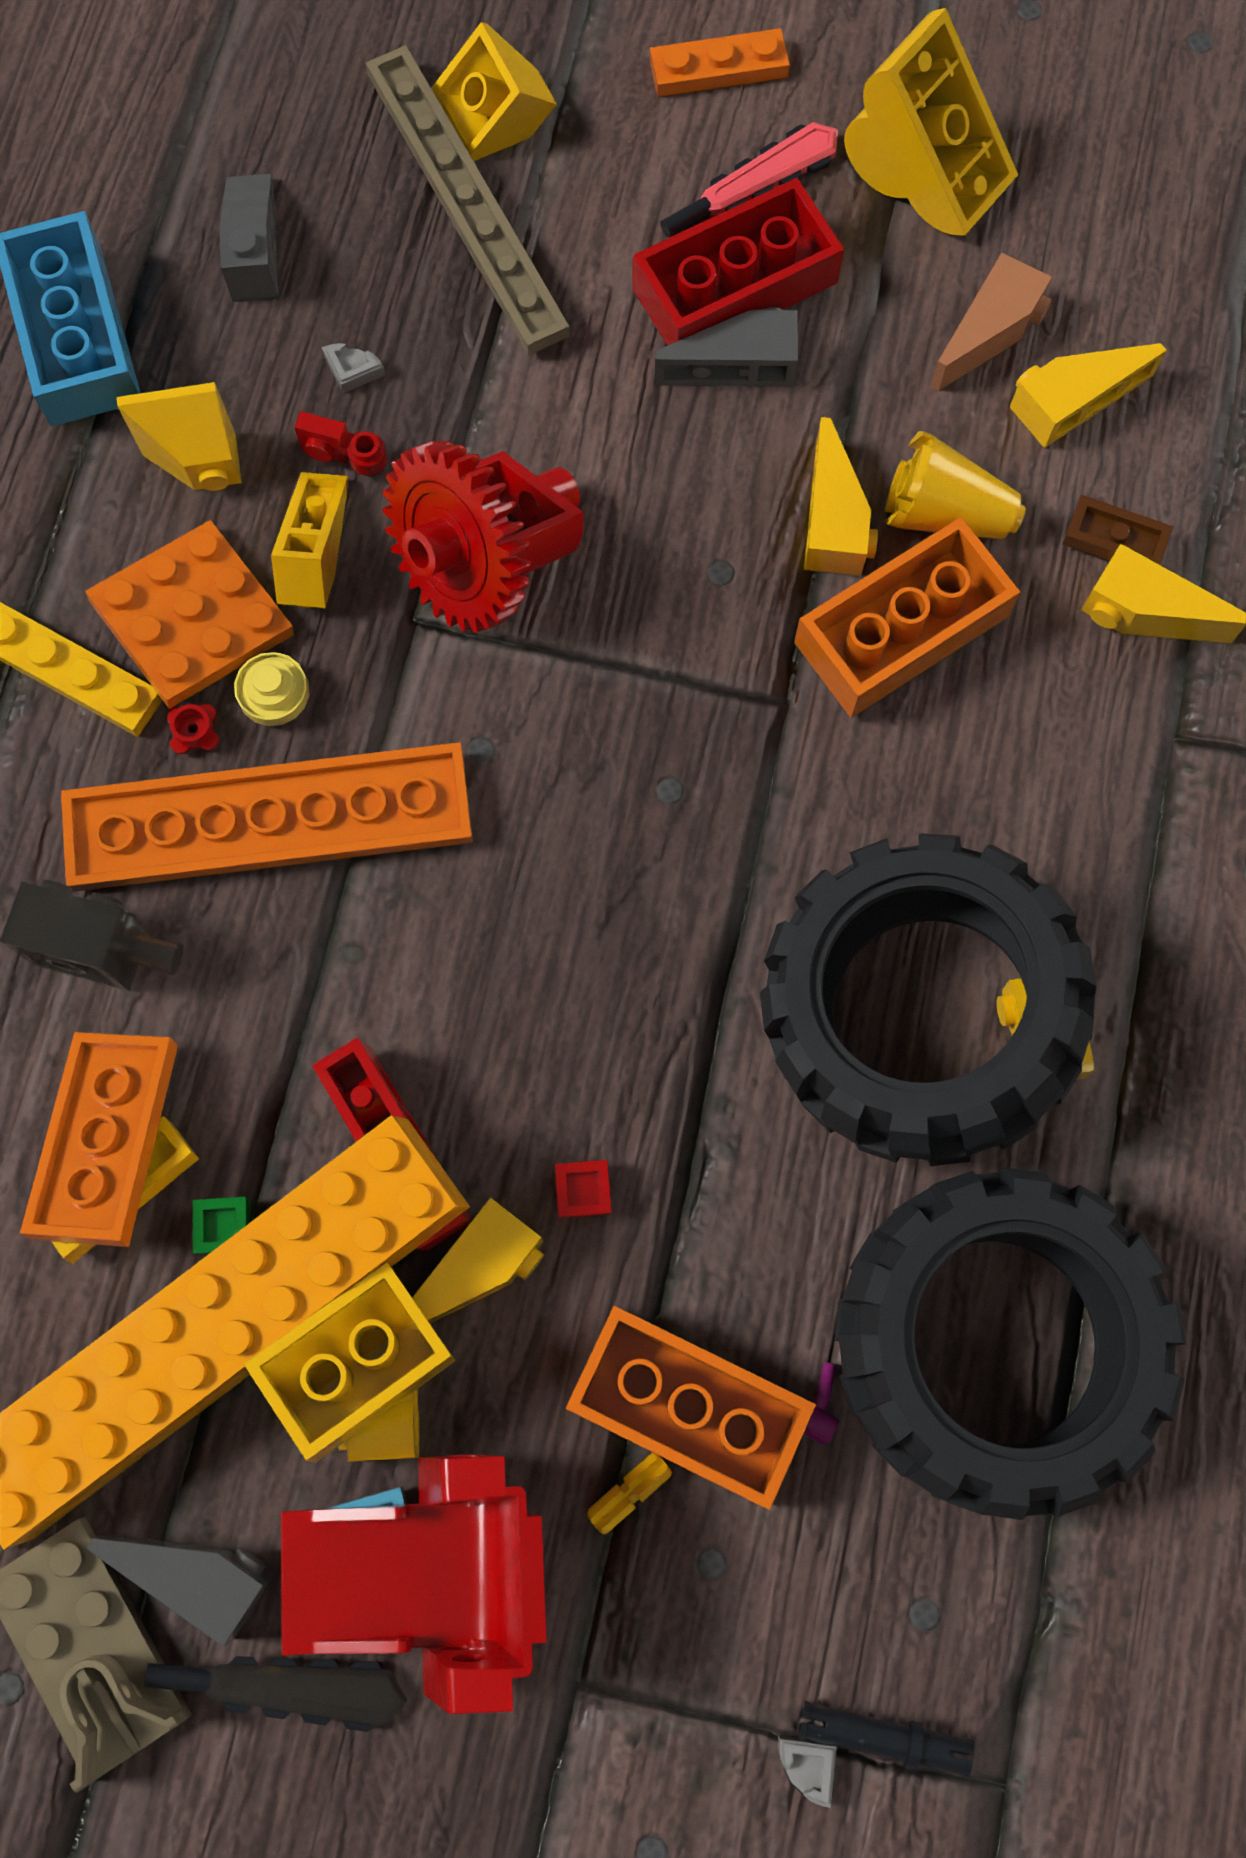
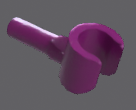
(821, 1423)

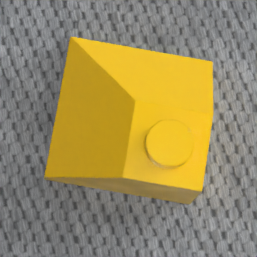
(492, 94)
(185, 434)

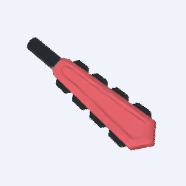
(802, 151)

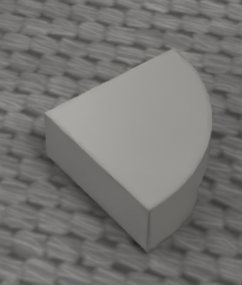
(352, 366)
(809, 1767)

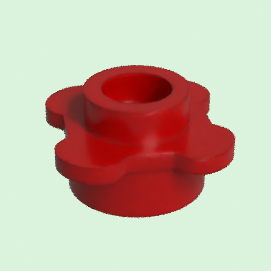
(186, 716)

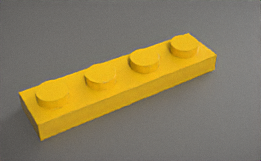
(75, 672)

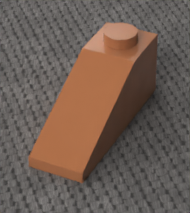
(996, 319)

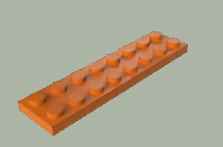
(265, 817)

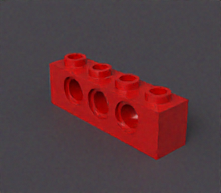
(365, 1100)

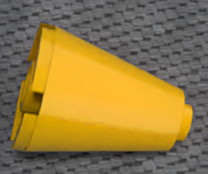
(946, 485)

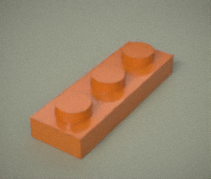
(719, 62)

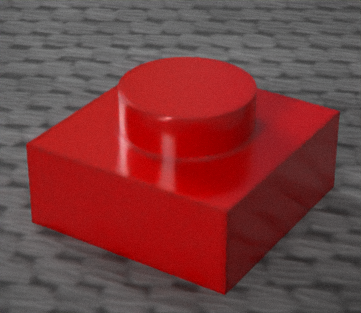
(583, 1189)

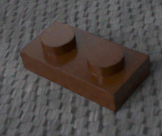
(1102, 527)

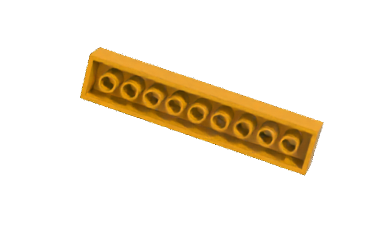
(203, 1326)

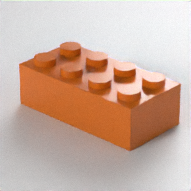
(905, 616)
(691, 1407)

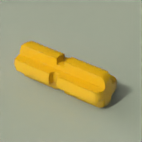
(620, 1500)

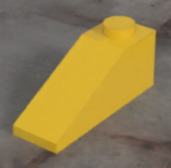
(1078, 387)
(839, 512)
(310, 541)
(1154, 602)
(480, 1262)

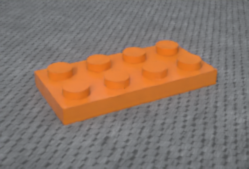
(100, 1139)

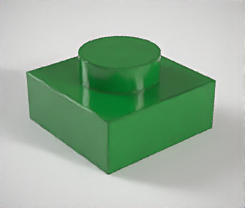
(217, 1221)

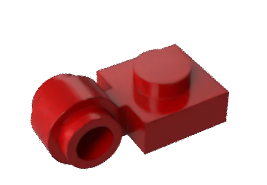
(330, 440)

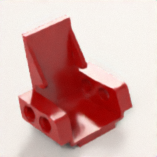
(431, 1574)

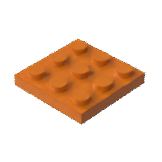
(189, 613)

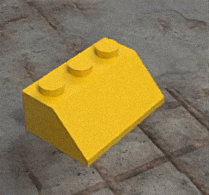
(349, 1363)

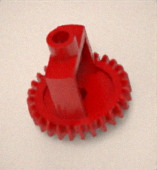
(457, 532)

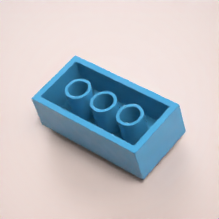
(66, 318)

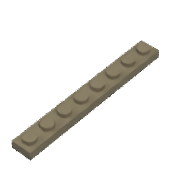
(468, 201)

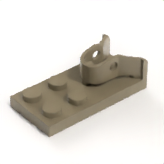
(86, 1652)

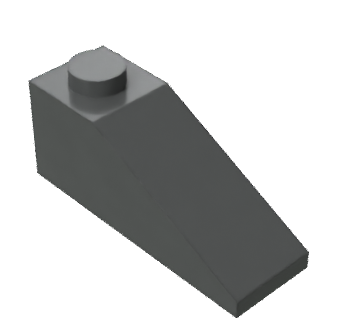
(249, 237)
(740, 351)
(198, 1582)

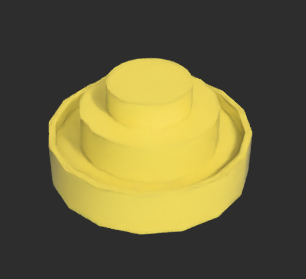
(271, 689)

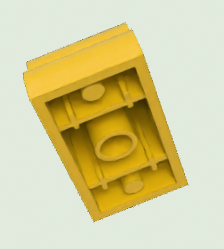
(931, 131)

